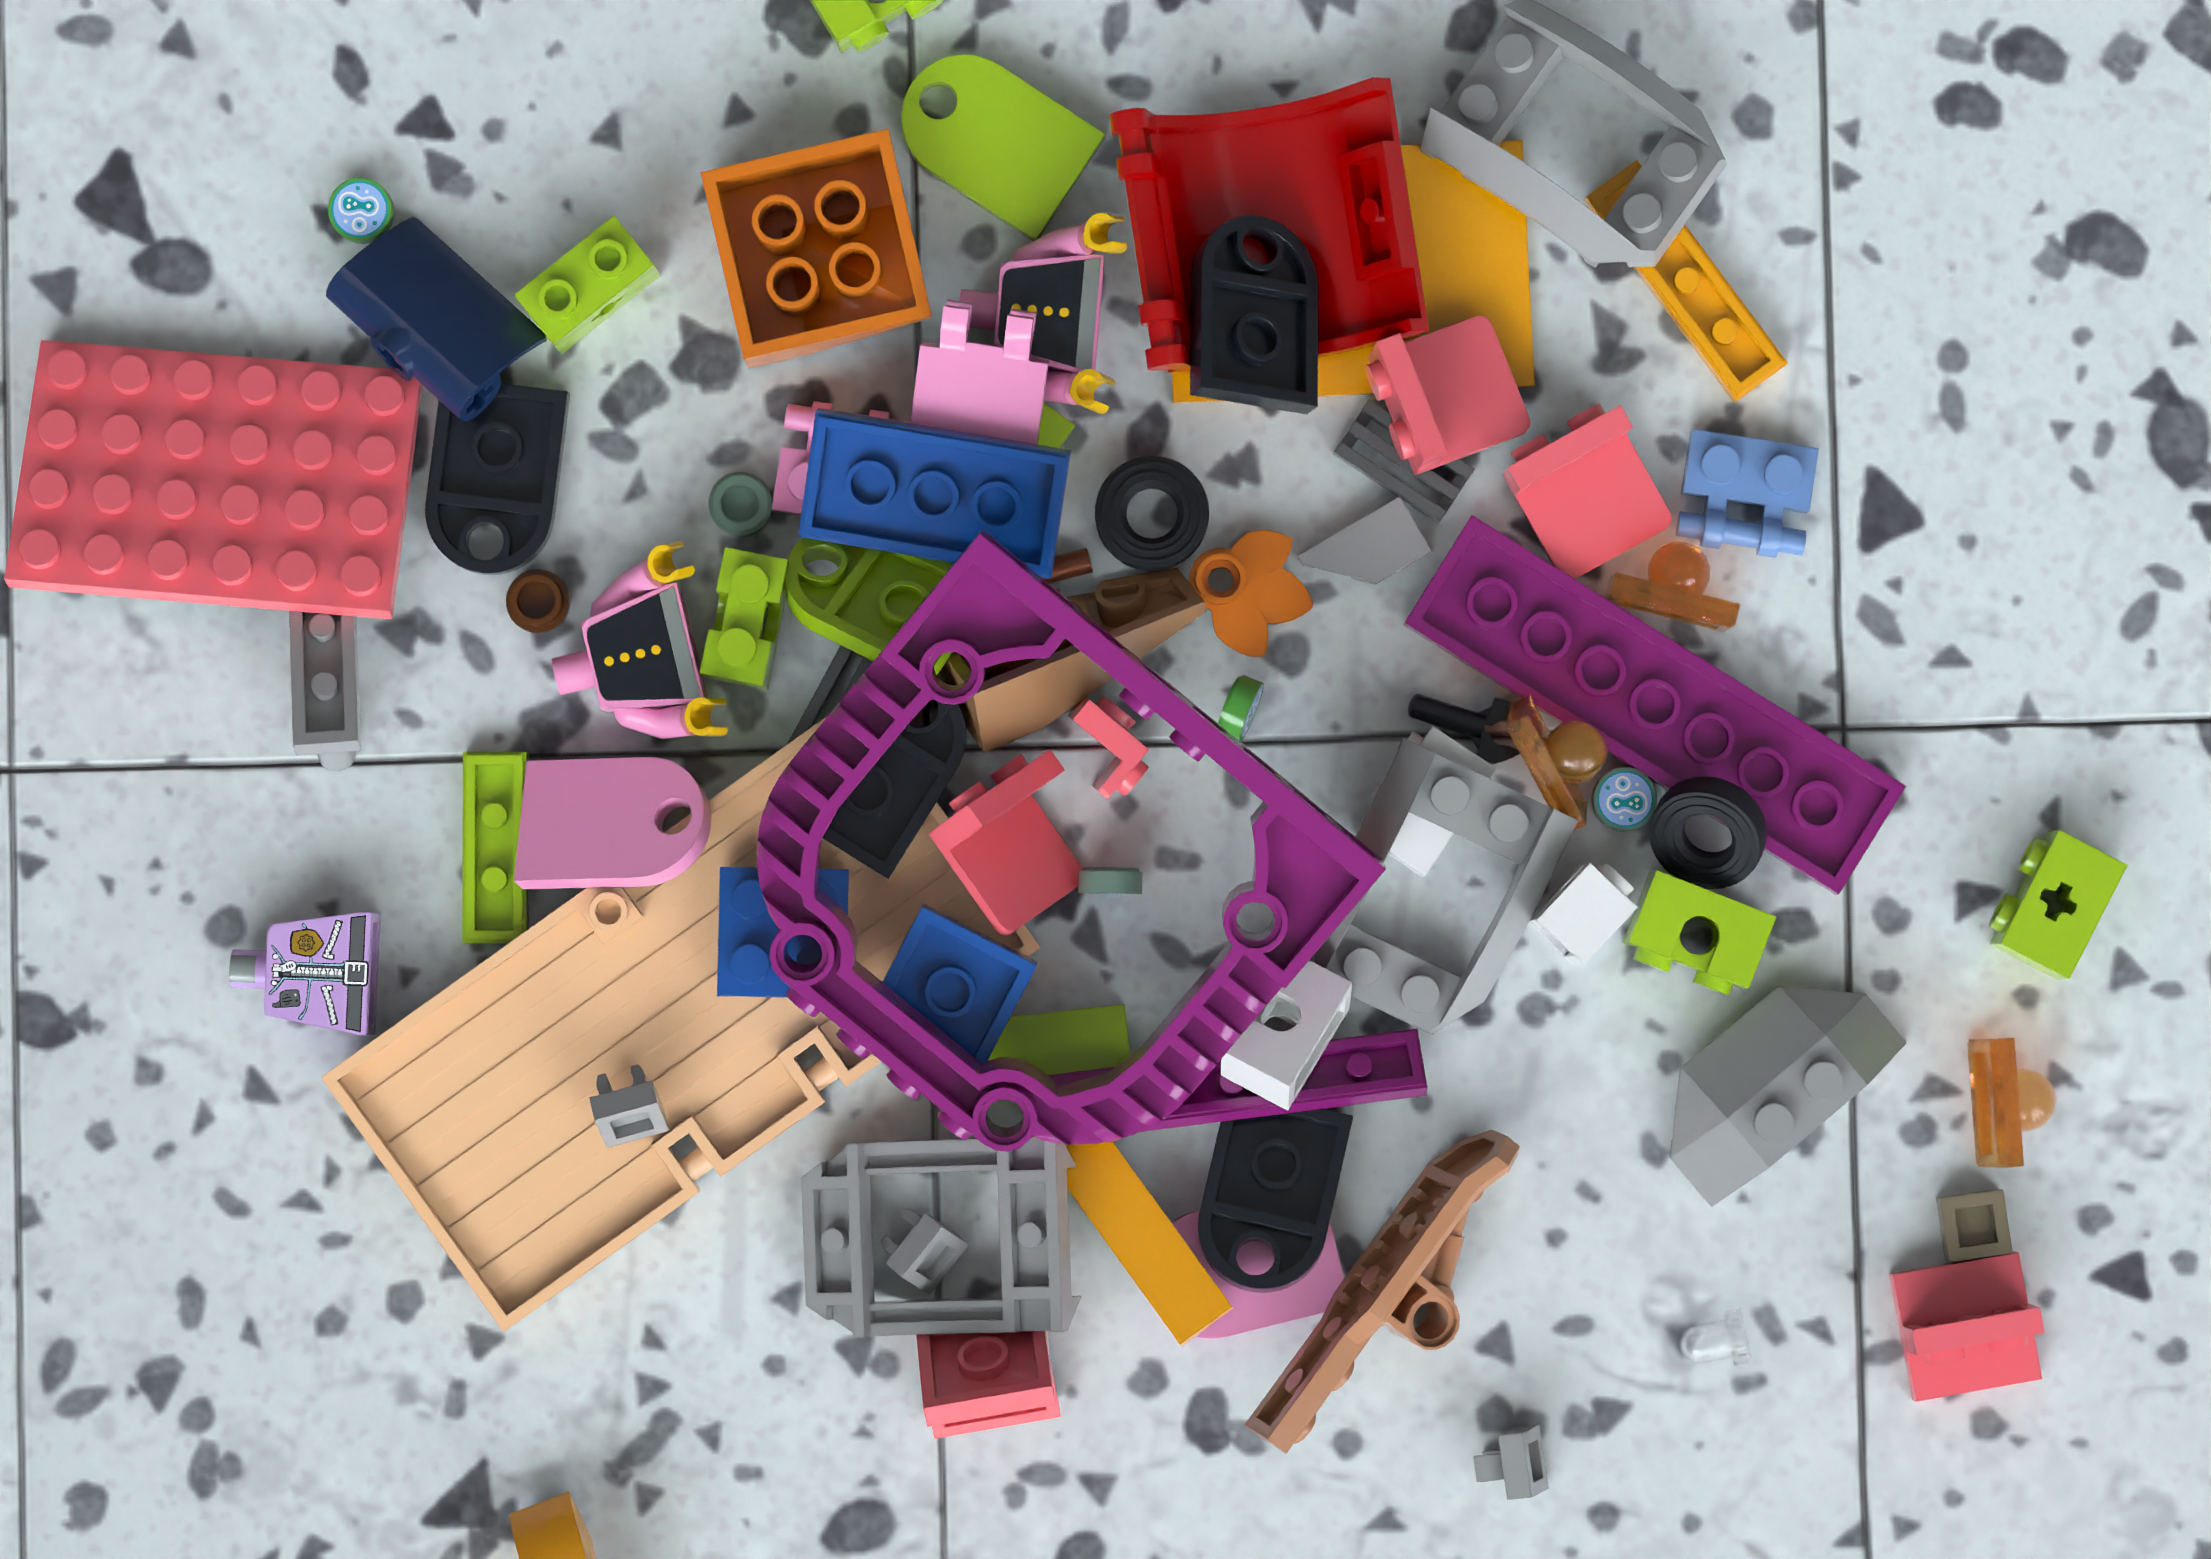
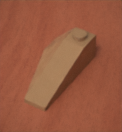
(1032, 693)

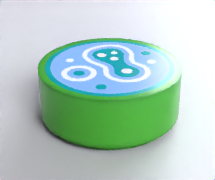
(361, 210)
(1241, 706)

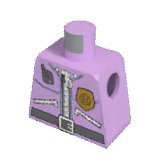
(317, 971)

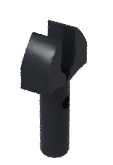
(1466, 723)

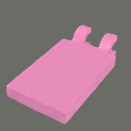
(978, 384)

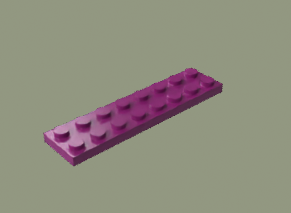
(1651, 699)

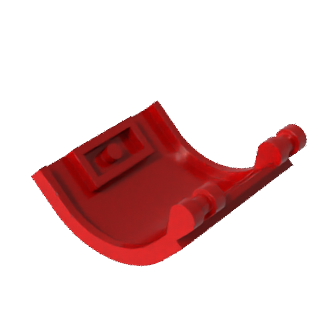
(1312, 164)

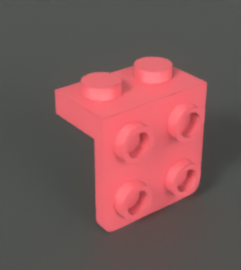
(1447, 393)
(1587, 492)
(1008, 846)

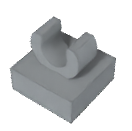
(629, 1111)
(925, 1252)
(1517, 1461)

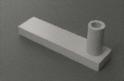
(325, 687)

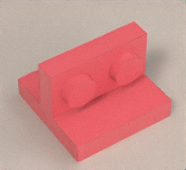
(1966, 1326)
(985, 1380)

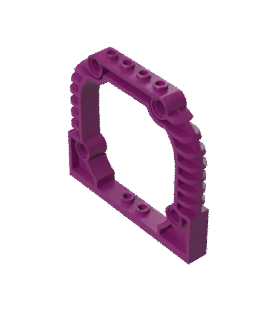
(993, 614)

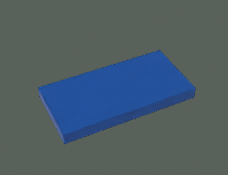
(931, 489)

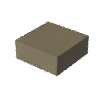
(1974, 1225)

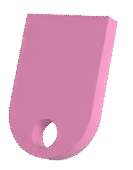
(604, 821)
(1262, 1310)

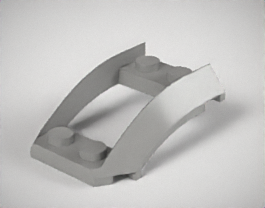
(1503, 85)
(1481, 813)
(1030, 1227)

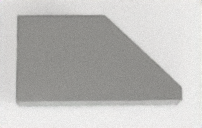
(1371, 546)

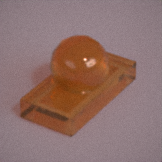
(1675, 589)
(1559, 757)
(2004, 1101)

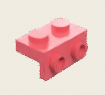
(1110, 728)

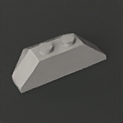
(1774, 1083)

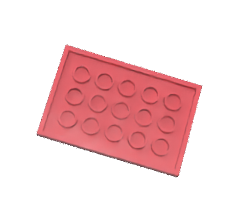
(214, 480)

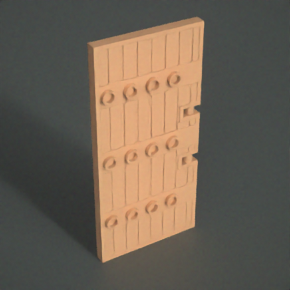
(491, 1080)

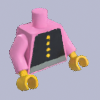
(1065, 289)
(643, 653)

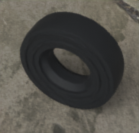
(1144, 474)
(1715, 798)

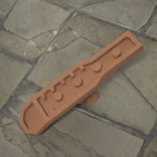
(1398, 1272)

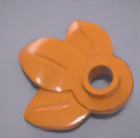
(1259, 592)

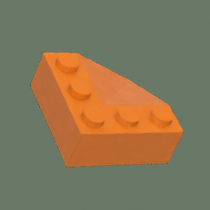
(816, 247)

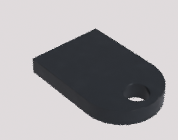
(1254, 320)
(497, 473)
(899, 792)
(1273, 1186)

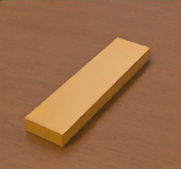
(1702, 304)
(1144, 1240)

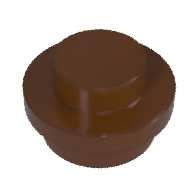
(538, 601)

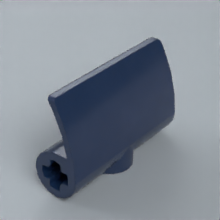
(433, 316)

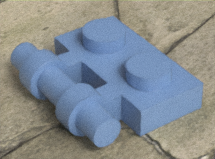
(1748, 473)

